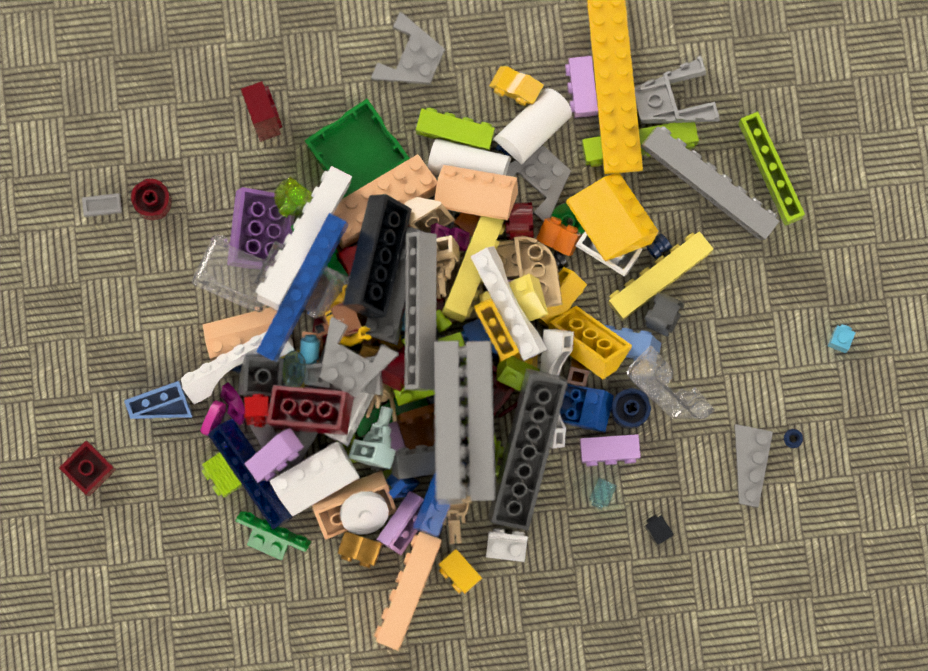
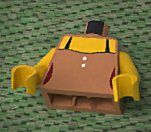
(354, 332)

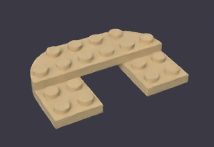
(520, 258)

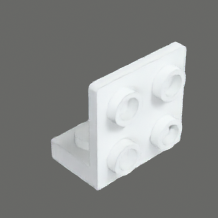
(506, 546)

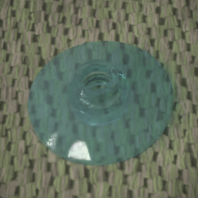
(294, 369)

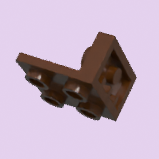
(418, 427)

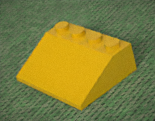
(612, 217)

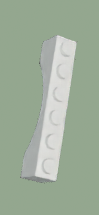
(494, 277)
(559, 346)
(201, 382)

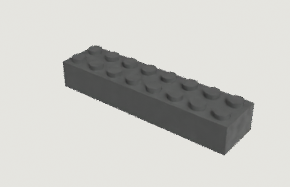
(527, 449)

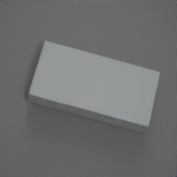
(102, 205)

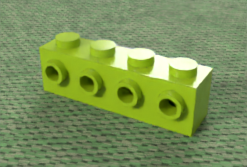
(454, 129)

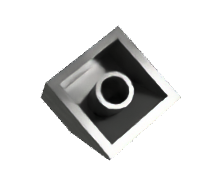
(259, 375)

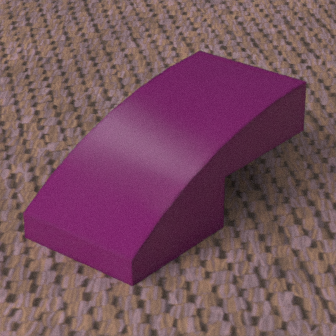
(460, 236)
(236, 406)

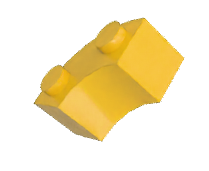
(516, 85)

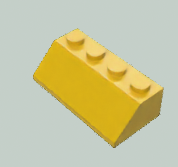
(593, 342)

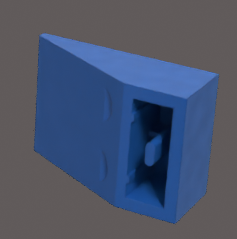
(586, 407)

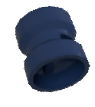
(659, 245)

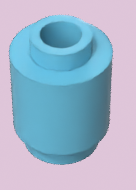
(310, 348)

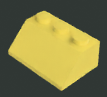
(528, 295)

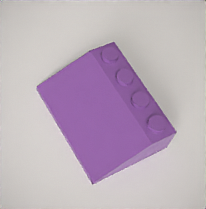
(258, 222)

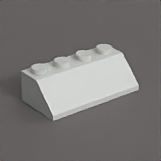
(315, 478)

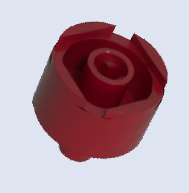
(145, 190)
(520, 221)

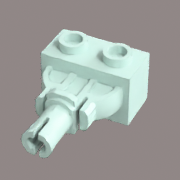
(376, 445)

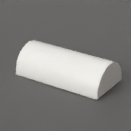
(534, 125)
(467, 157)

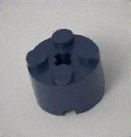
(625, 399)

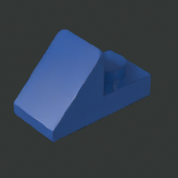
(401, 487)

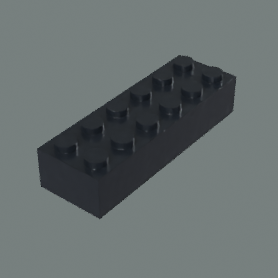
(377, 256)

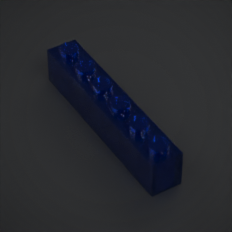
(236, 452)

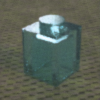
(602, 493)

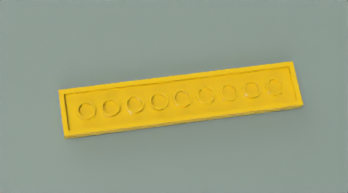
(614, 86)

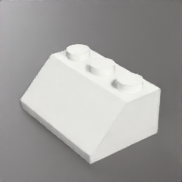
(620, 264)

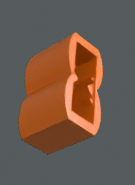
(559, 236)

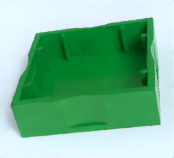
(357, 146)

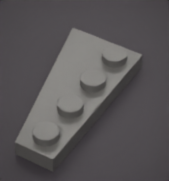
(313, 374)
(752, 455)

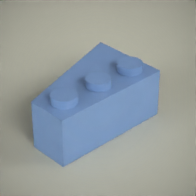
(639, 341)
(162, 402)

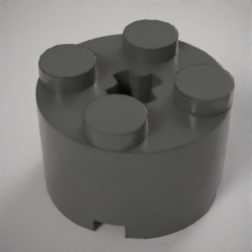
(664, 314)

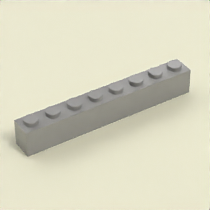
(420, 311)

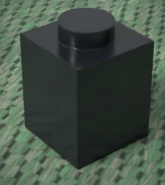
(658, 529)

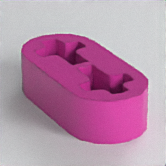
(213, 417)

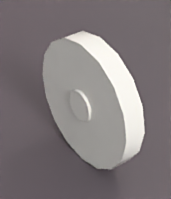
(364, 512)

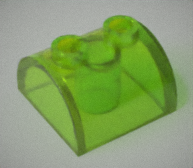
(291, 197)

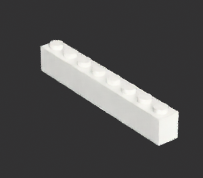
(288, 262)

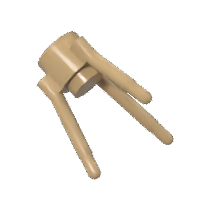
(387, 394)

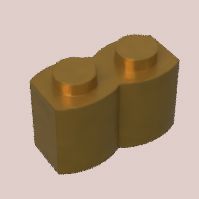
(360, 549)

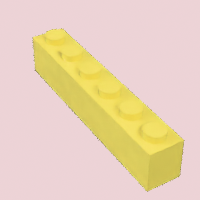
(660, 276)
(468, 278)

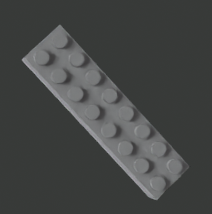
(709, 183)
(480, 420)
(448, 423)

